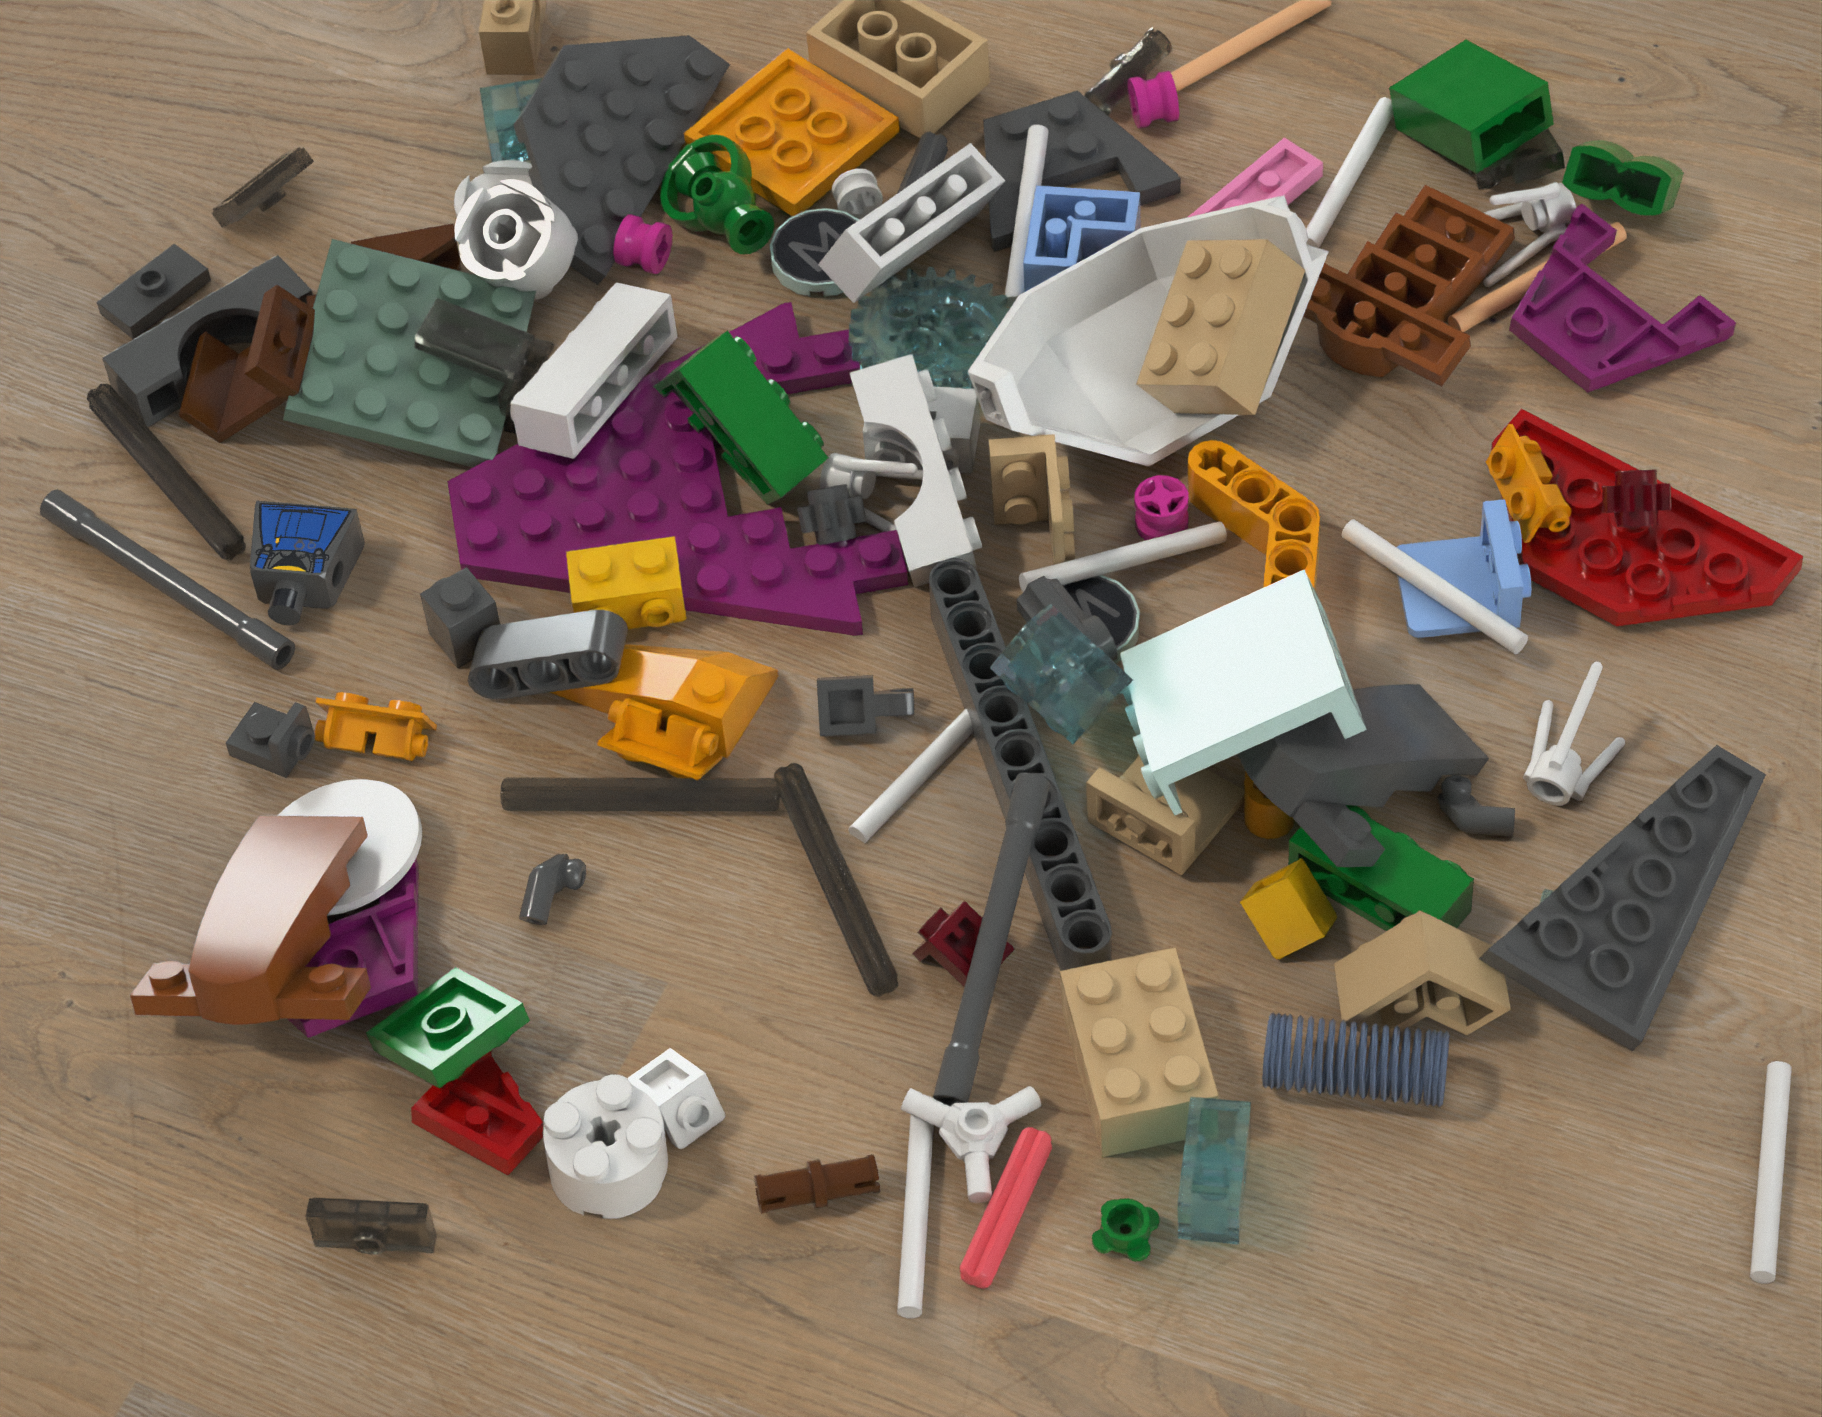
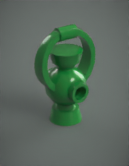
(720, 198)

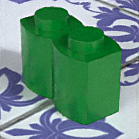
(1634, 183)

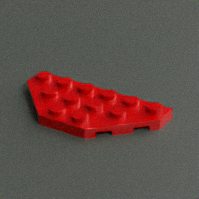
(1644, 574)

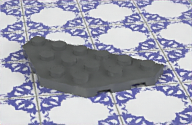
(609, 129)

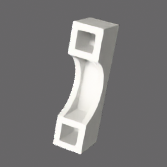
(897, 412)

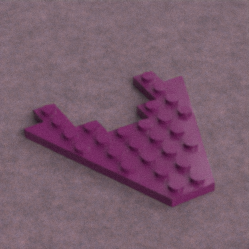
(661, 479)

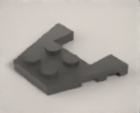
(1079, 147)

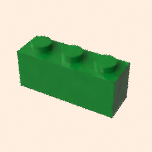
(1396, 886)

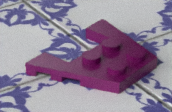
(1594, 328)
(383, 943)

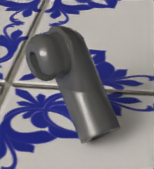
(1469, 814)
(546, 881)

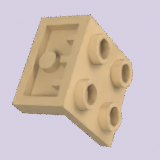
(1028, 486)
(1132, 815)

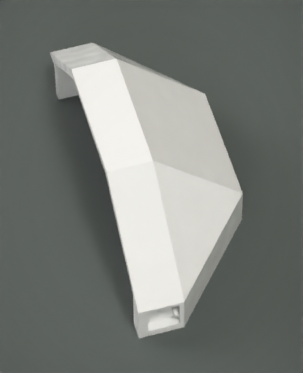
(1078, 341)

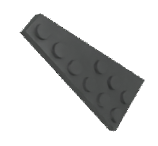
(1626, 915)

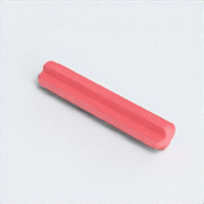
(1005, 1208)

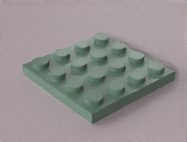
(371, 379)

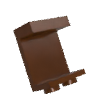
(236, 389)

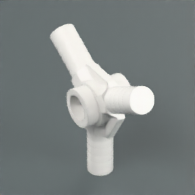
(973, 1130)

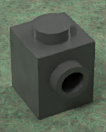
(456, 614)

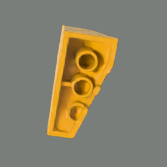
(690, 683)

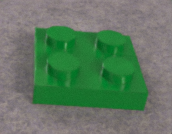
(448, 1027)

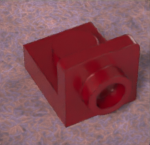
(953, 939)

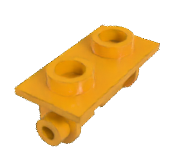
(1524, 485)
(395, 727)
(683, 749)

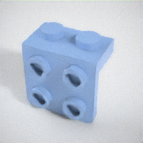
(1478, 566)

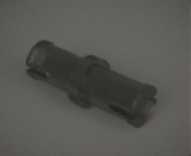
(1136, 62)

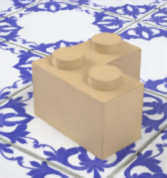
(1420, 973)

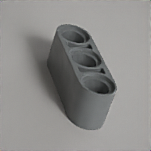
(548, 654)

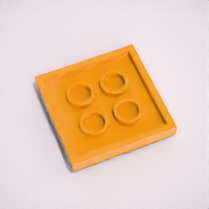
(797, 130)

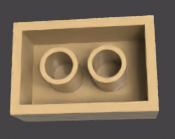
(902, 59)
(1221, 327)
(1136, 1048)

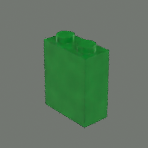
(1471, 106)

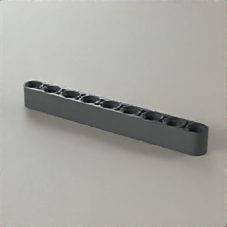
(1010, 739)

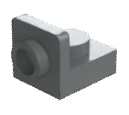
(272, 738)

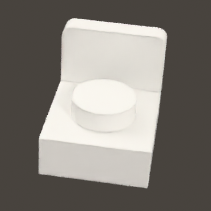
(682, 1095)

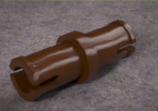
(817, 1184)

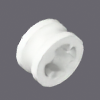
(857, 192)

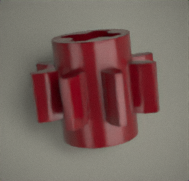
(1636, 498)

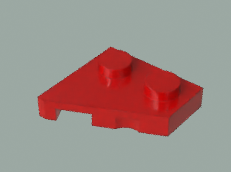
(481, 1115)

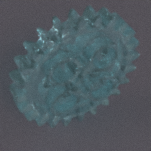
(931, 318)

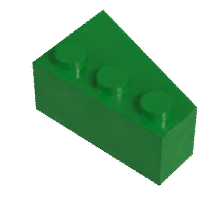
(746, 416)

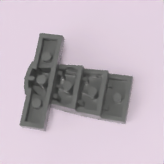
(1319, 772)

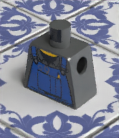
(302, 556)

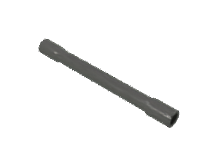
(248, 632)
(962, 1053)

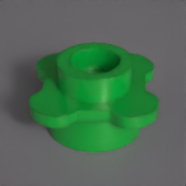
(1131, 1214)

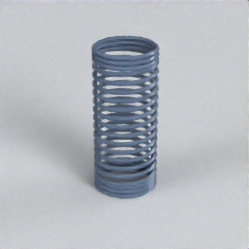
(1430, 1074)

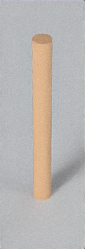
(1247, 41)
(1507, 294)

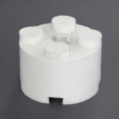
(515, 238)
(605, 1148)

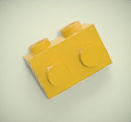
(631, 580)

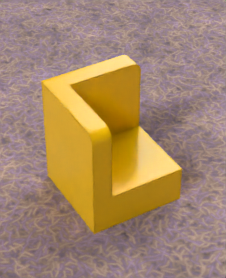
(1289, 909)

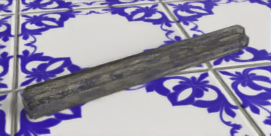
(166, 472)
(640, 794)
(836, 880)

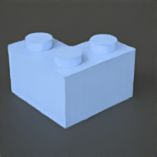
(1074, 225)

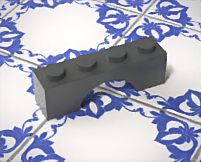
(156, 366)

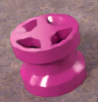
(1153, 99)
(642, 244)
(1163, 495)

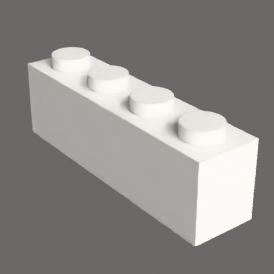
(911, 222)
(593, 370)

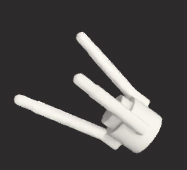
(1542, 209)
(861, 478)
(1557, 773)

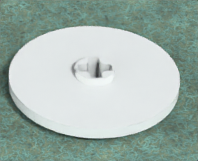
(391, 828)

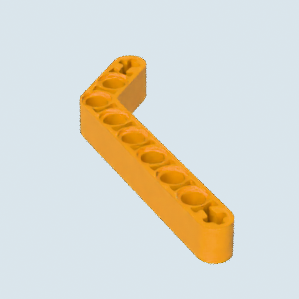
(1276, 524)

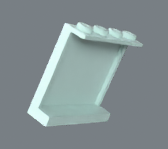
(1235, 682)

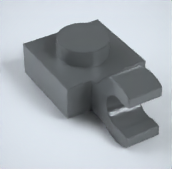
(851, 705)

